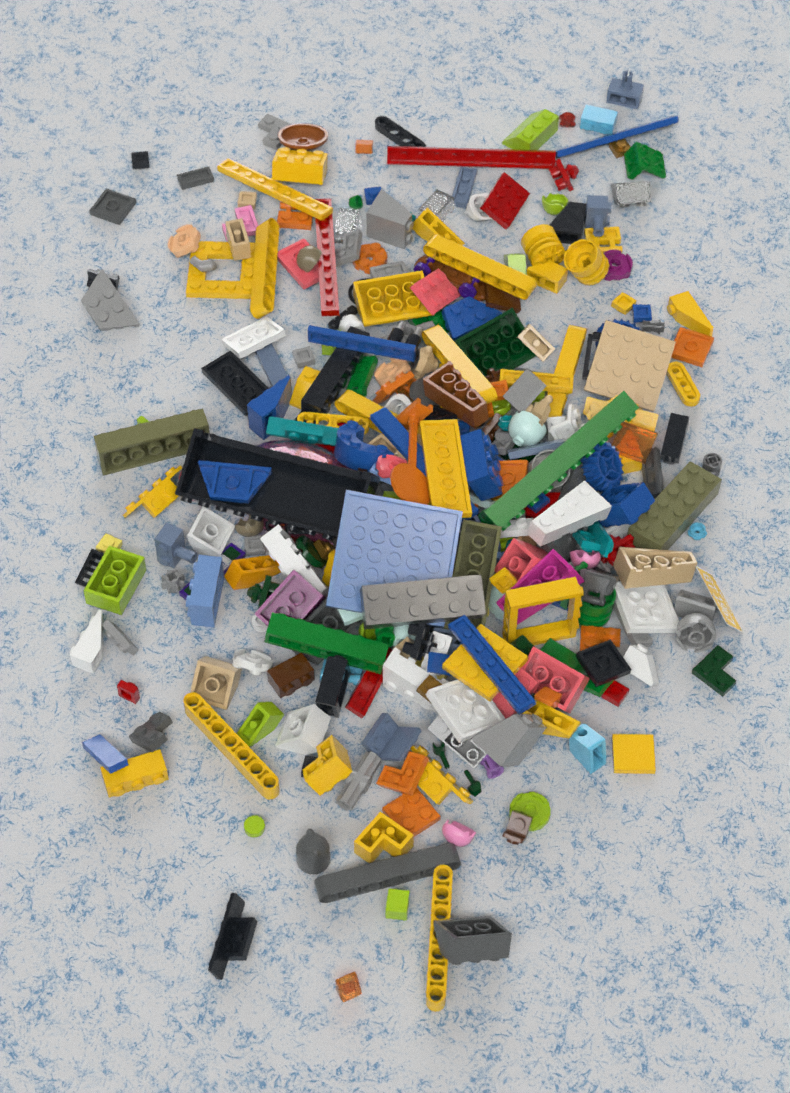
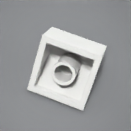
(303, 730)

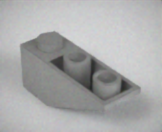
(467, 750)

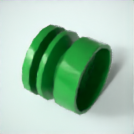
(594, 614)

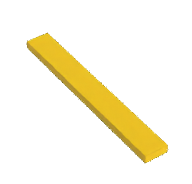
(275, 189)

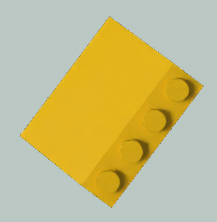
(388, 299)

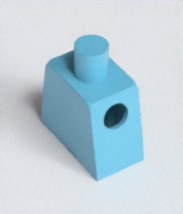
(588, 748)

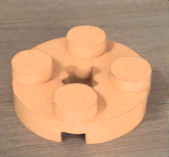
(184, 241)
(389, 371)

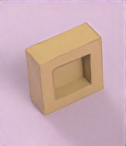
(247, 199)

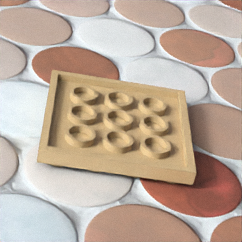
(629, 363)

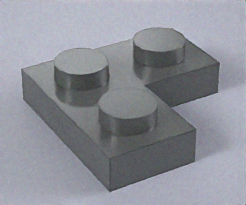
(150, 733)

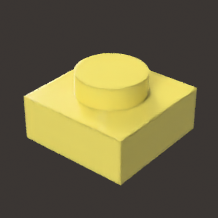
(108, 540)

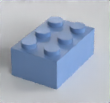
(205, 591)

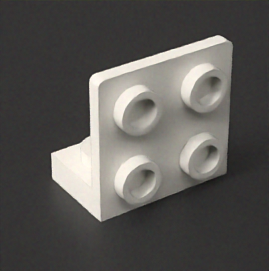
(567, 428)

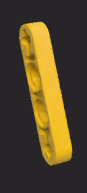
(333, 419)

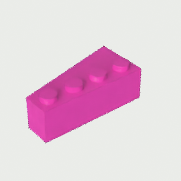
(549, 569)

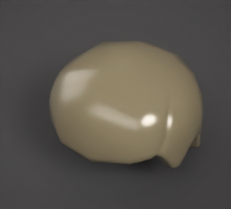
(308, 257)
(249, 528)

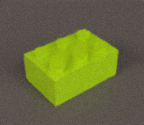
(115, 580)

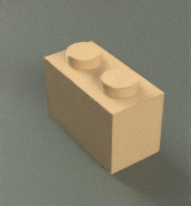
(238, 239)

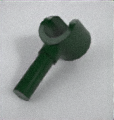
(440, 751)
(475, 787)

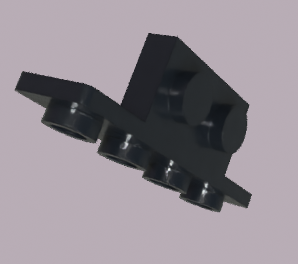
(233, 938)

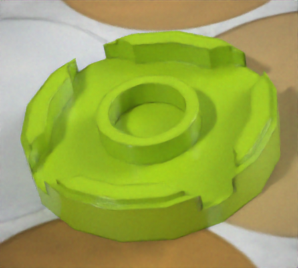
(533, 805)

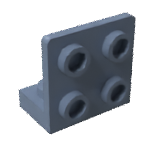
(389, 739)

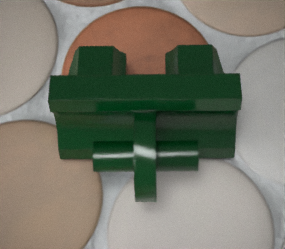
(257, 593)

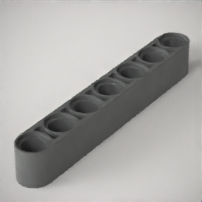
(385, 873)

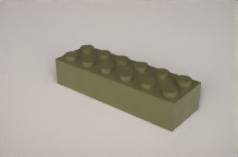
(148, 441)
(675, 508)
(477, 556)

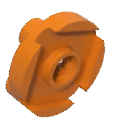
(373, 250)

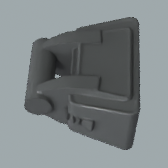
(599, 583)

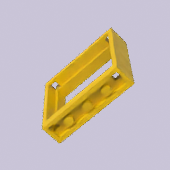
(542, 594)

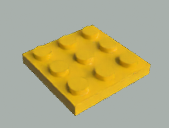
(466, 670)

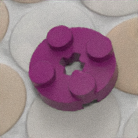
(623, 268)

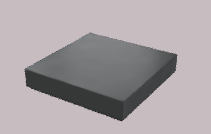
(112, 206)

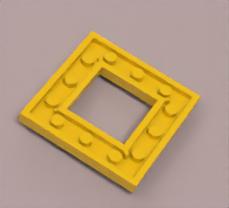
(201, 288)

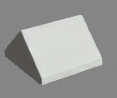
(209, 533)

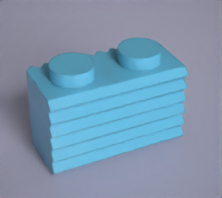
(598, 119)

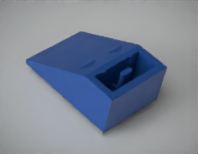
(272, 403)

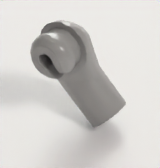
(204, 265)

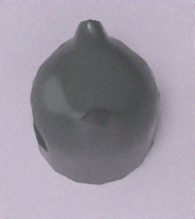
(312, 853)

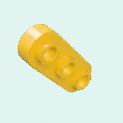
(689, 393)

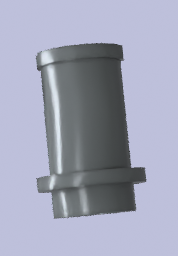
(653, 326)

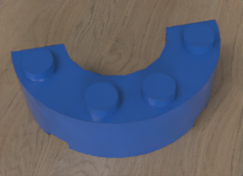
(353, 452)

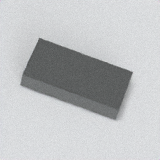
(195, 178)

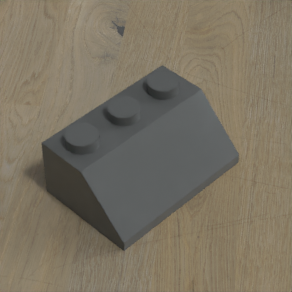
(472, 939)

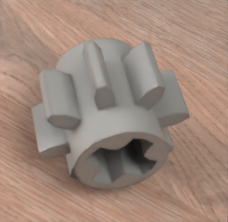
(173, 581)

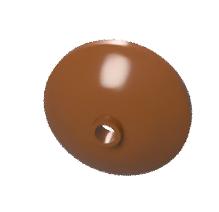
(303, 136)

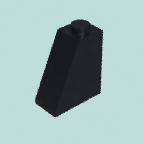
(570, 222)
(674, 438)

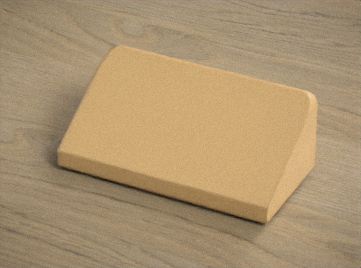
(536, 342)

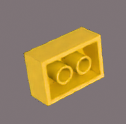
(299, 166)

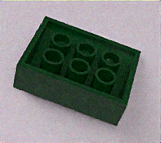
(496, 344)

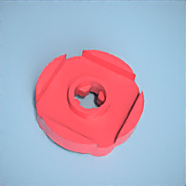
(385, 465)

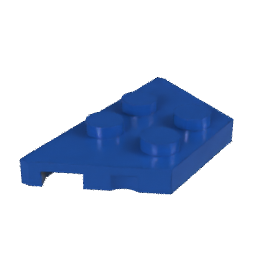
(466, 316)
(233, 481)

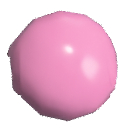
(581, 556)
(457, 833)

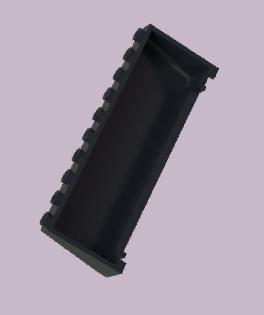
(296, 493)

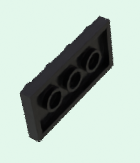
(234, 380)

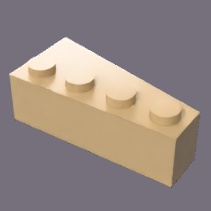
(653, 567)

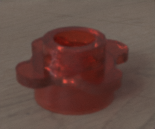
(567, 120)

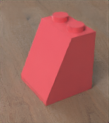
(520, 558)

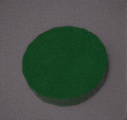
(310, 552)

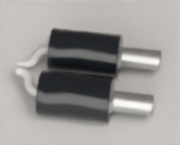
(397, 335)

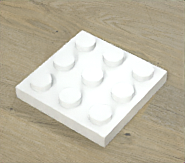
(646, 609)
(463, 709)

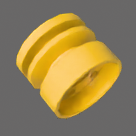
(542, 245)
(586, 262)

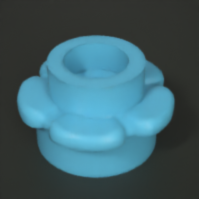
(697, 527)

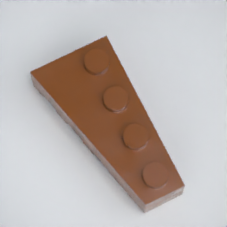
(455, 394)

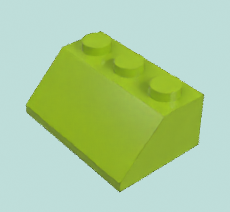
(533, 131)

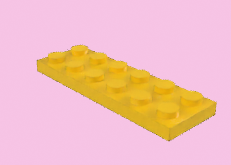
(445, 465)

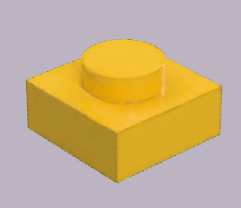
(623, 303)
(503, 580)

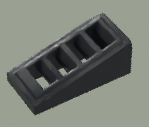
(93, 555)

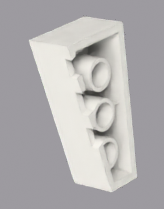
(573, 511)
(289, 558)
(405, 677)

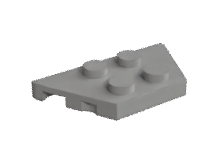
(107, 305)

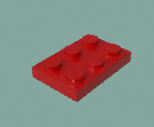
(504, 200)

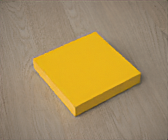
(633, 753)

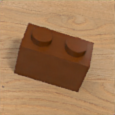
(291, 675)

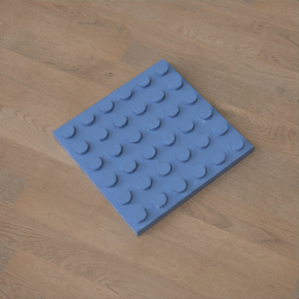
(390, 543)

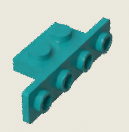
(301, 431)
(594, 539)

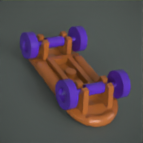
(464, 283)

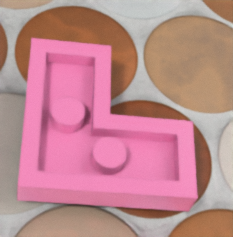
(249, 220)

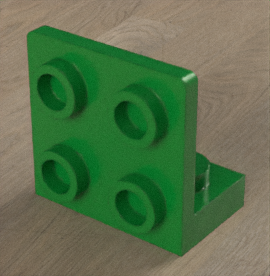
(642, 157)

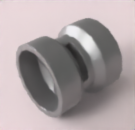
(712, 463)

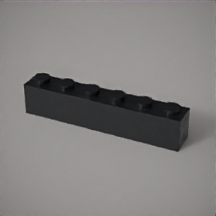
(332, 378)

